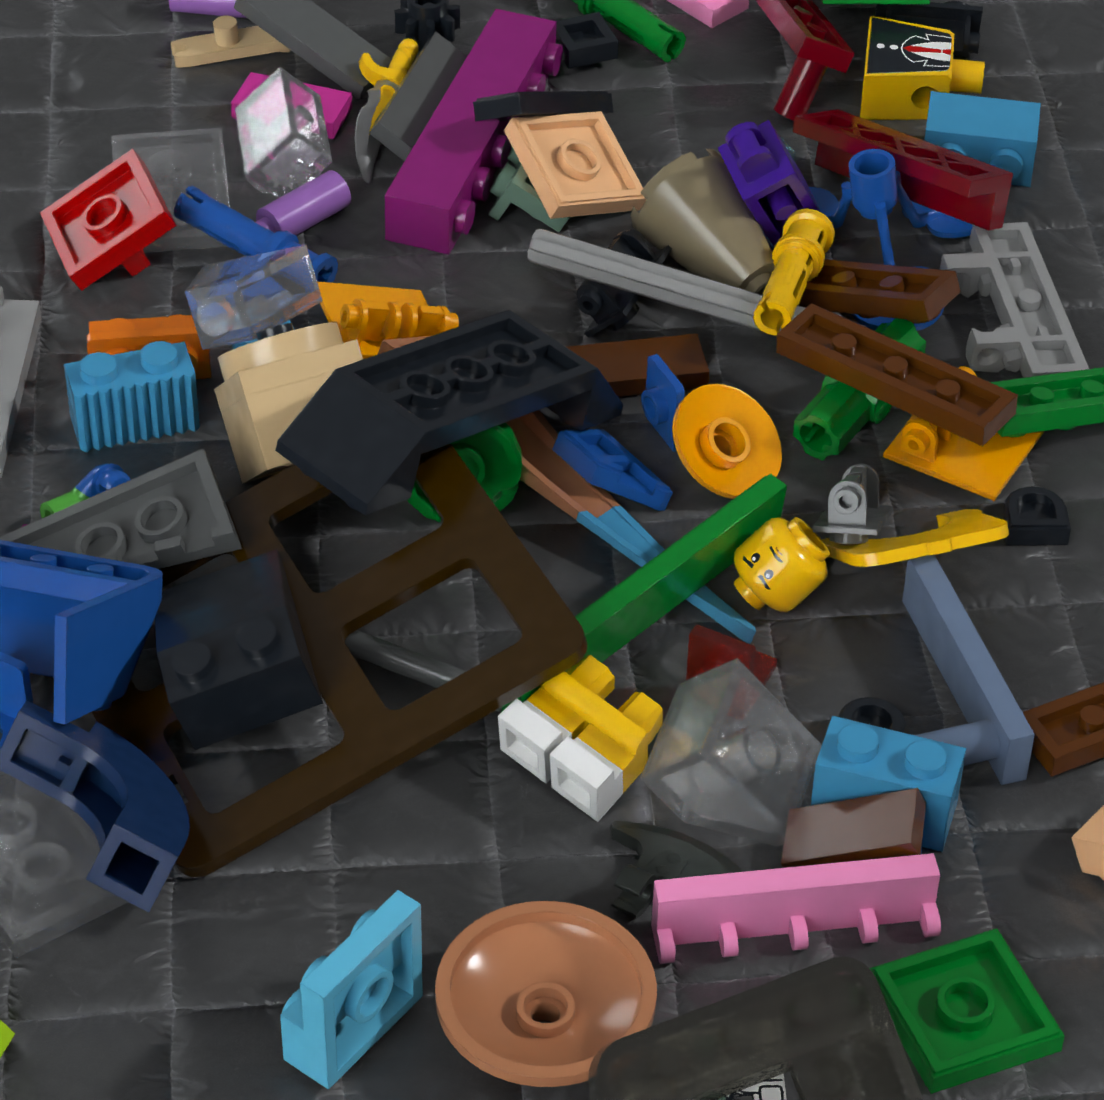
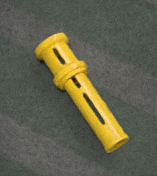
(796, 259)

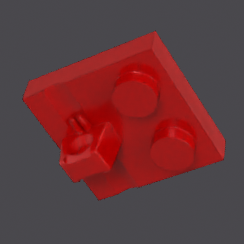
(108, 221)

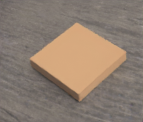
(575, 164)

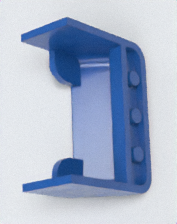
(76, 621)

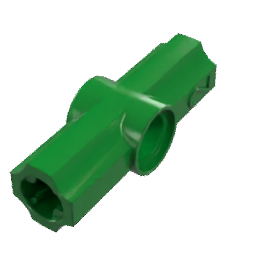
(841, 410)

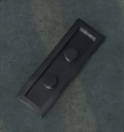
(540, 103)

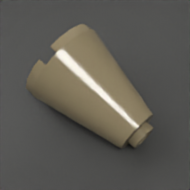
(705, 222)

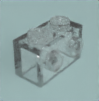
(282, 135)

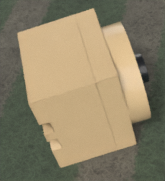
(271, 385)

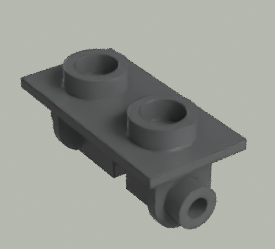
(854, 507)

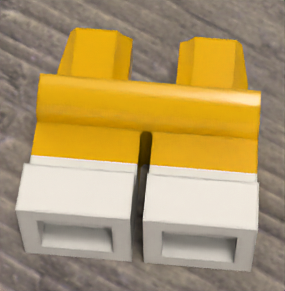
(580, 738)

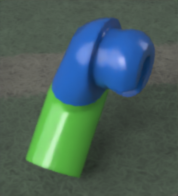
(95, 482)

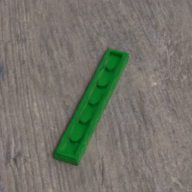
(676, 572)

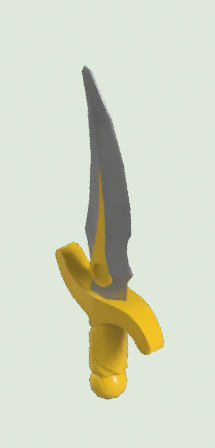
(385, 84)

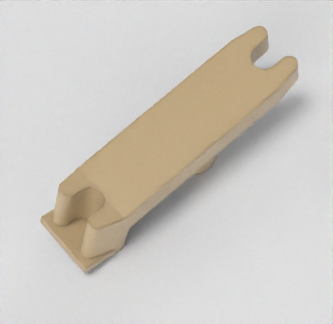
(224, 44)

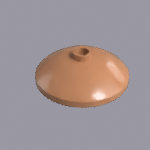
(540, 966)

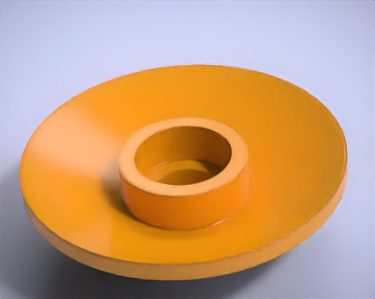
(725, 439)

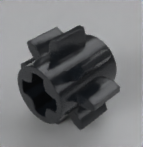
(424, 17)

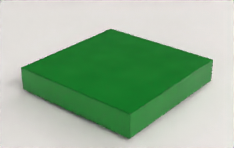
(966, 1010)

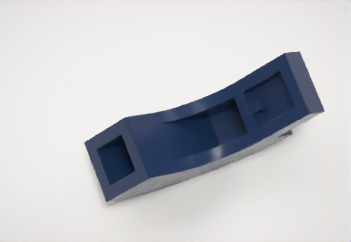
(113, 789)

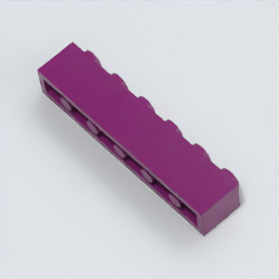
(454, 155)

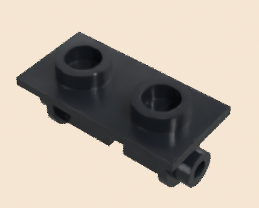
(952, 15)
(609, 304)

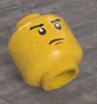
(780, 564)

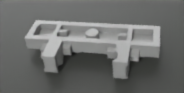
(1034, 323)

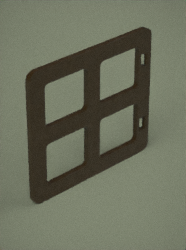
(374, 736)

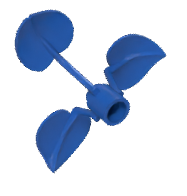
(874, 192)

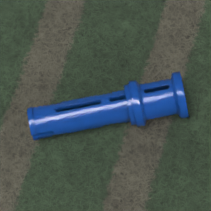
(243, 233)

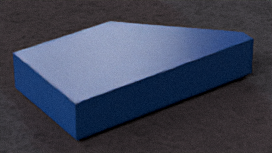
(611, 466)

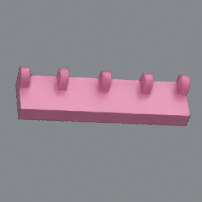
(795, 903)

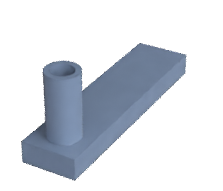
(995, 721)

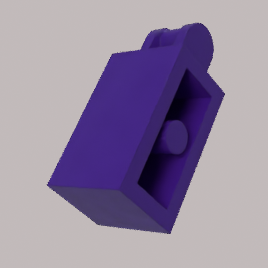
(765, 176)

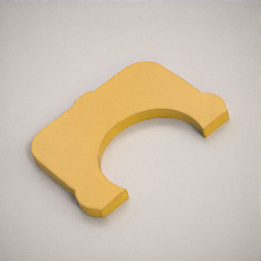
(955, 531)

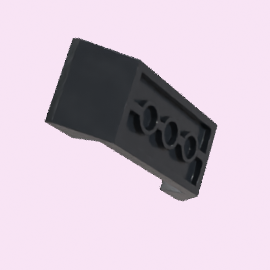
(383, 412)

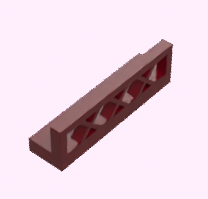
(927, 171)

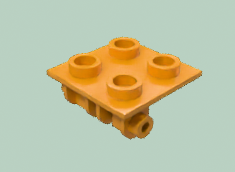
(382, 314)
(958, 460)

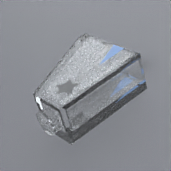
(251, 294)

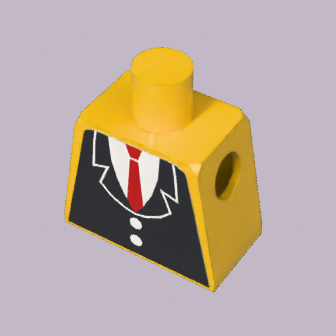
(907, 64)

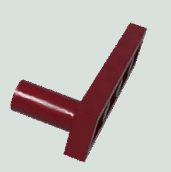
(816, 49)

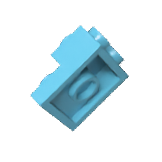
(355, 992)

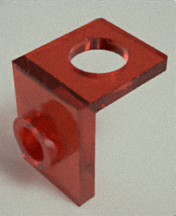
(711, 649)

